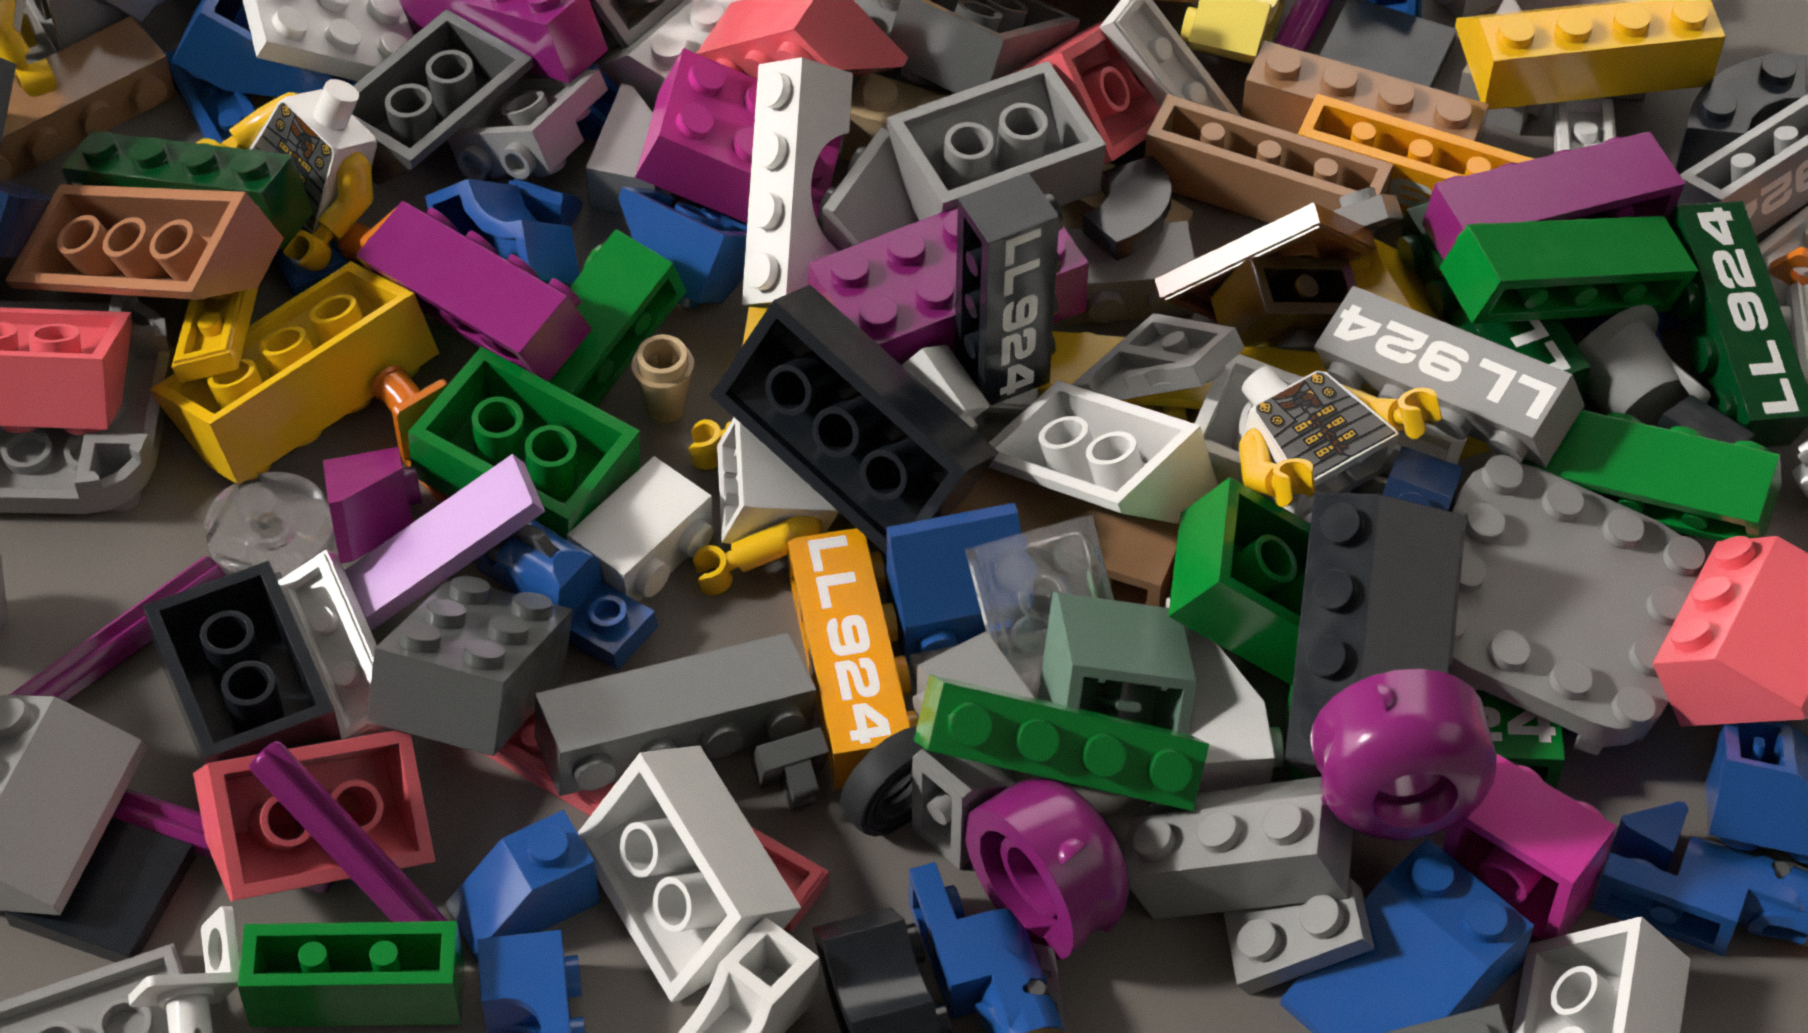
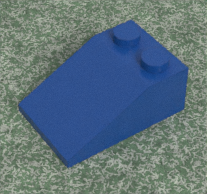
(222, 51)
(1436, 952)

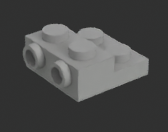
(527, 127)

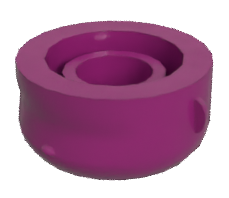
(1404, 753)
(1048, 862)

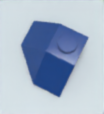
(700, 242)

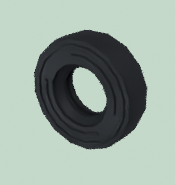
(880, 786)

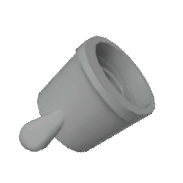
(1632, 368)

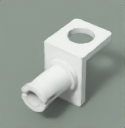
(189, 995)

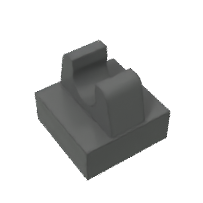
(793, 765)

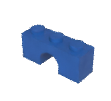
(528, 984)

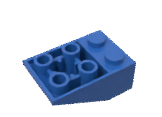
(1759, 788)

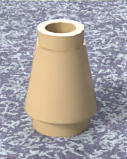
(663, 374)

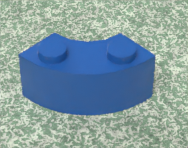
(504, 221)

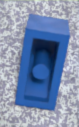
(526, 883)

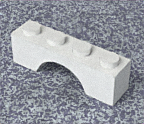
(796, 115)
(759, 985)

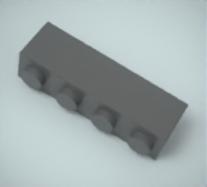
(708, 699)

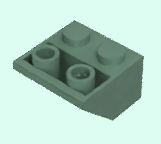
(1118, 661)

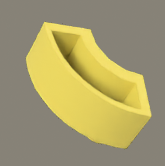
(1231, 27)

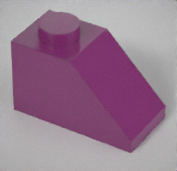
(369, 499)

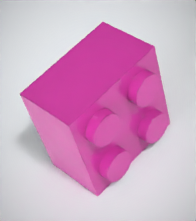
(1534, 848)

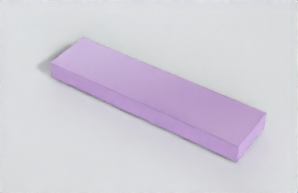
(444, 540)

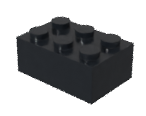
(240, 667)

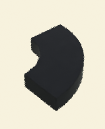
(1133, 210)

